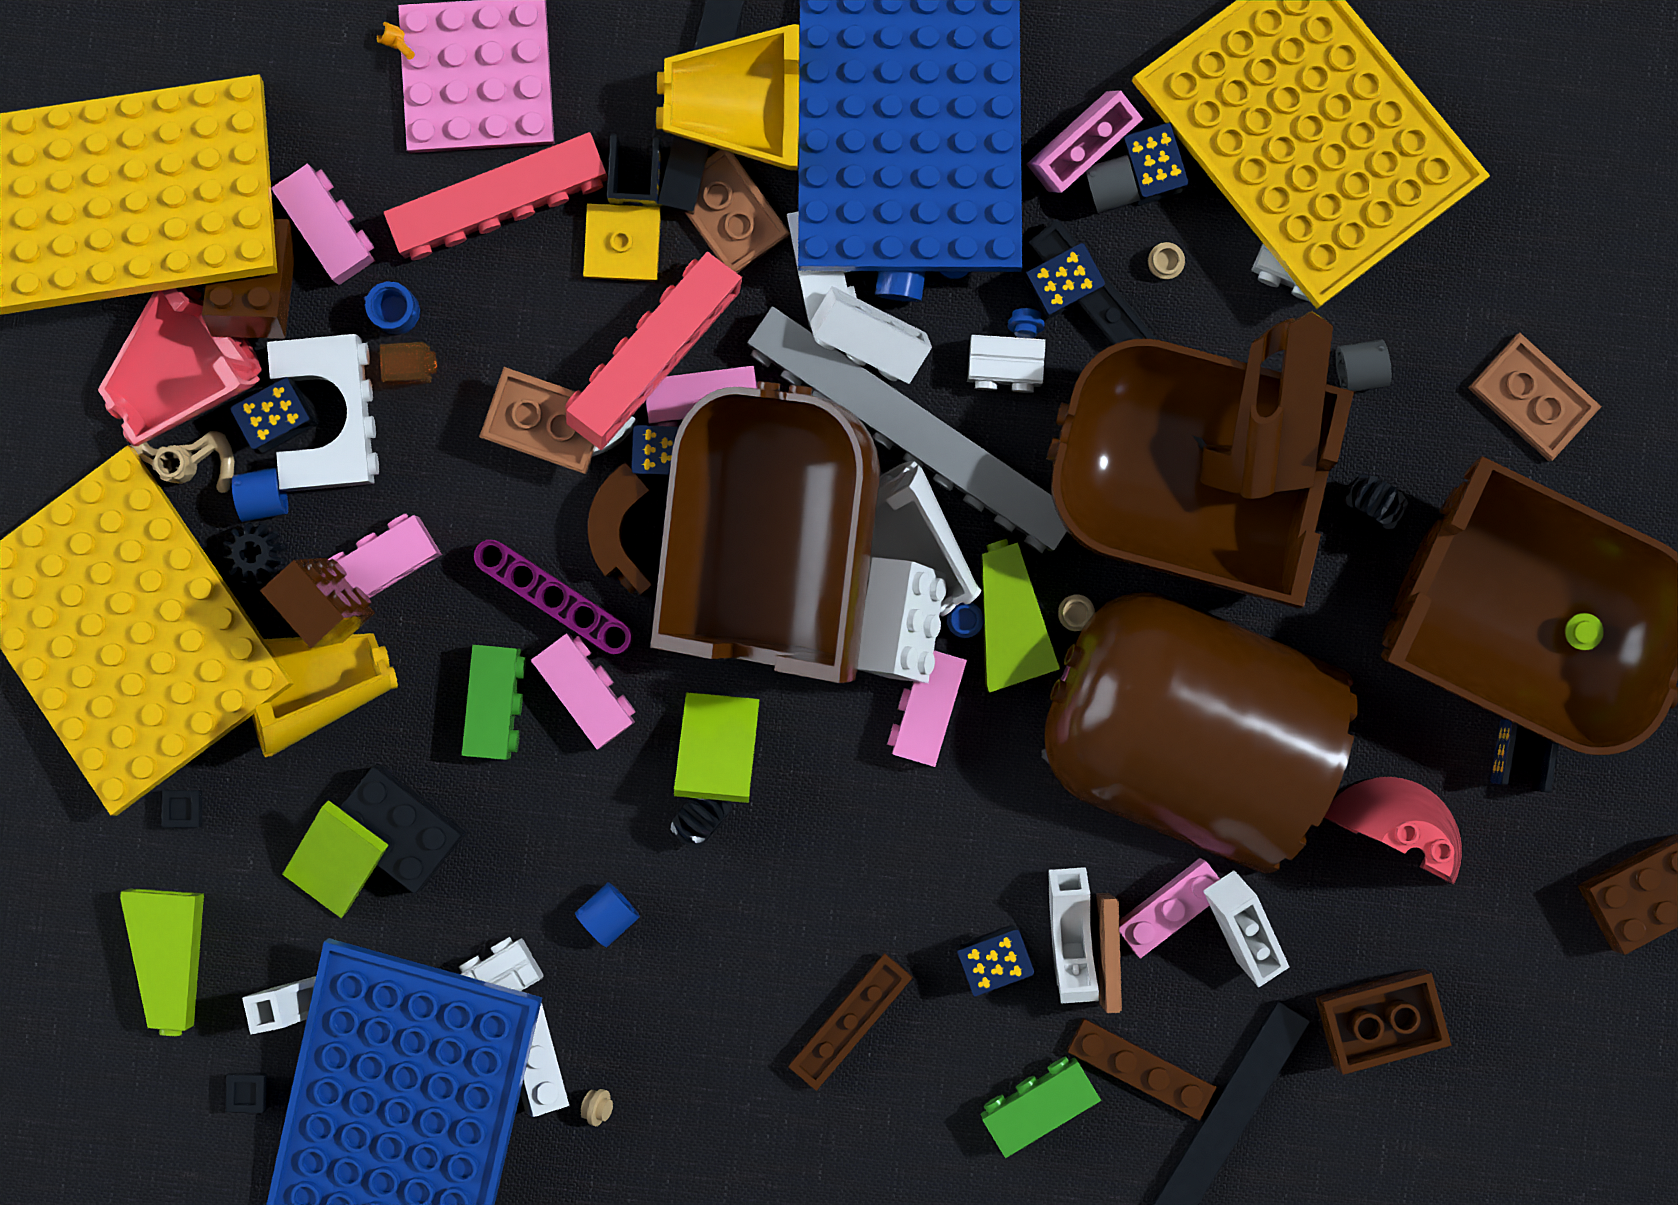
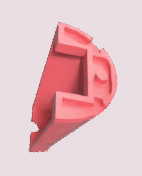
(174, 367)
(1403, 818)

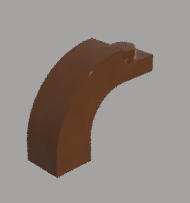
(606, 519)

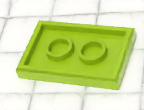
(716, 747)
(335, 859)

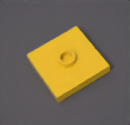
(622, 242)

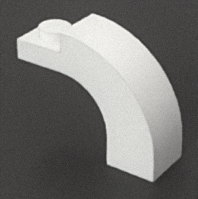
(1072, 935)
(279, 1006)

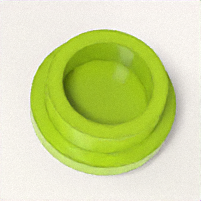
(1584, 631)

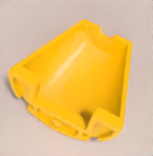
(737, 96)
(325, 687)

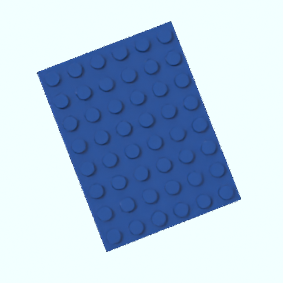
(910, 136)
(402, 1085)

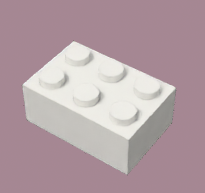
(901, 619)

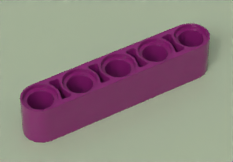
(536, 591)

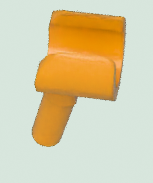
(394, 38)

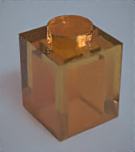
(407, 363)

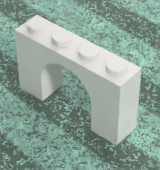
(348, 457)

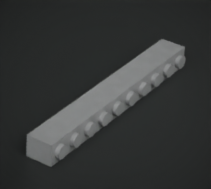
(910, 429)

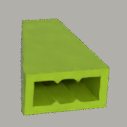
(1013, 625)
(165, 953)

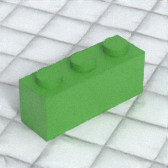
(493, 702)
(1039, 1106)

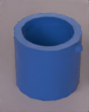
(900, 285)
(392, 307)
(258, 495)
(607, 914)

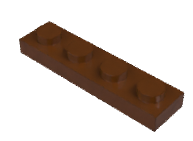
(850, 1021)
(1141, 1069)

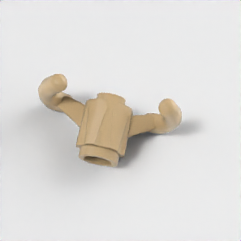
(167, 456)

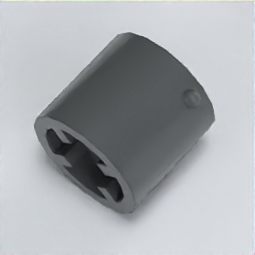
(1112, 183)
(1363, 365)

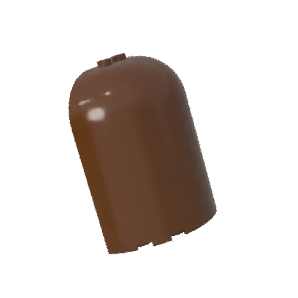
(1133, 471)
(768, 532)
(1493, 603)
(1200, 729)

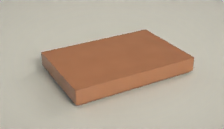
(735, 214)
(1534, 397)
(532, 419)
(1109, 953)

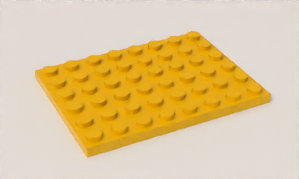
(1311, 135)
(135, 194)
(128, 632)

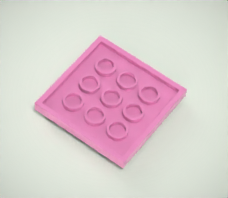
(476, 75)

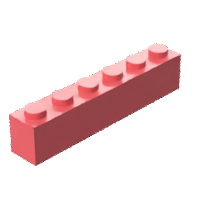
(496, 196)
(652, 350)

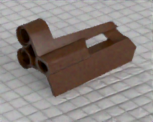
(1282, 448)

